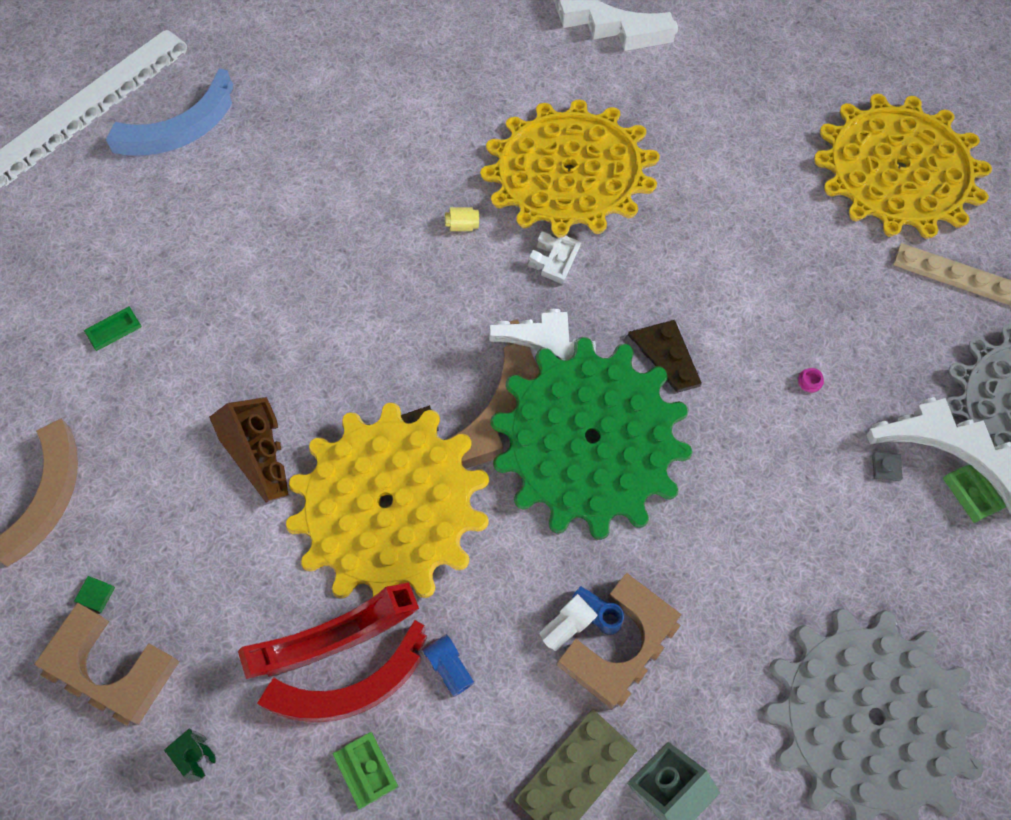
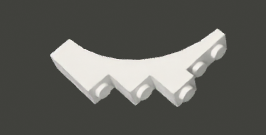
(549, 333)
(968, 441)

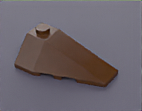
(248, 437)

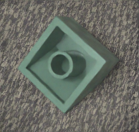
(674, 785)

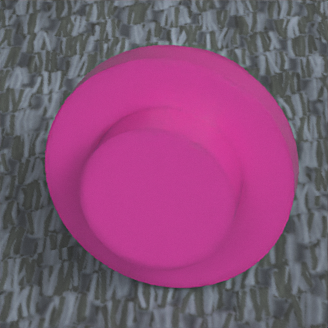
(811, 380)

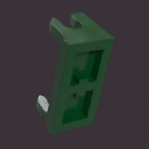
(188, 751)

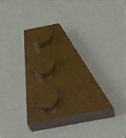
(667, 349)

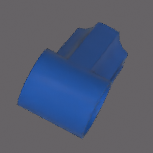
(602, 608)
(446, 661)

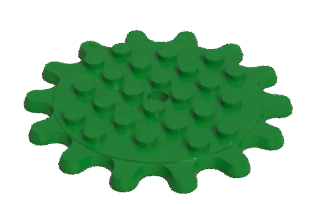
(585, 477)

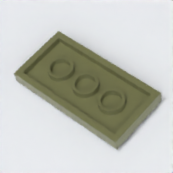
(577, 772)

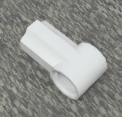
(572, 618)

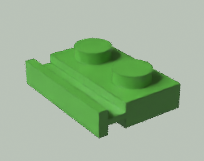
(974, 493)
(365, 770)

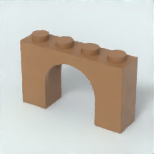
(67, 659)
(611, 680)

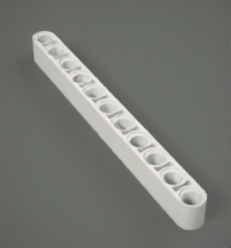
(87, 104)

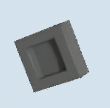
(887, 466)

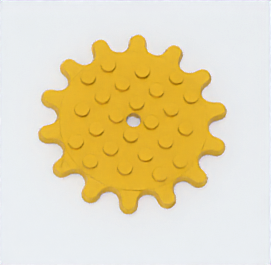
(936, 159)
(600, 183)
(393, 542)

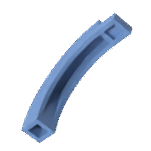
(177, 131)

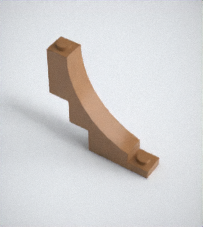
(485, 440)

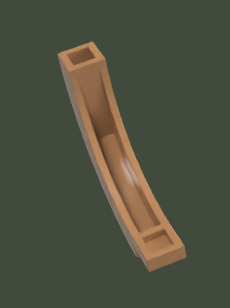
(51, 497)

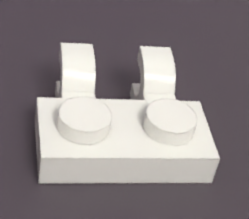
(560, 259)

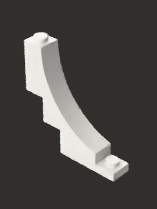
(633, 28)

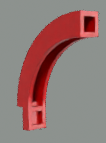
(339, 634)
(351, 700)

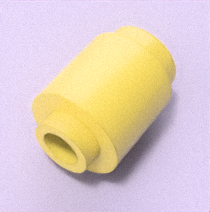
(462, 219)

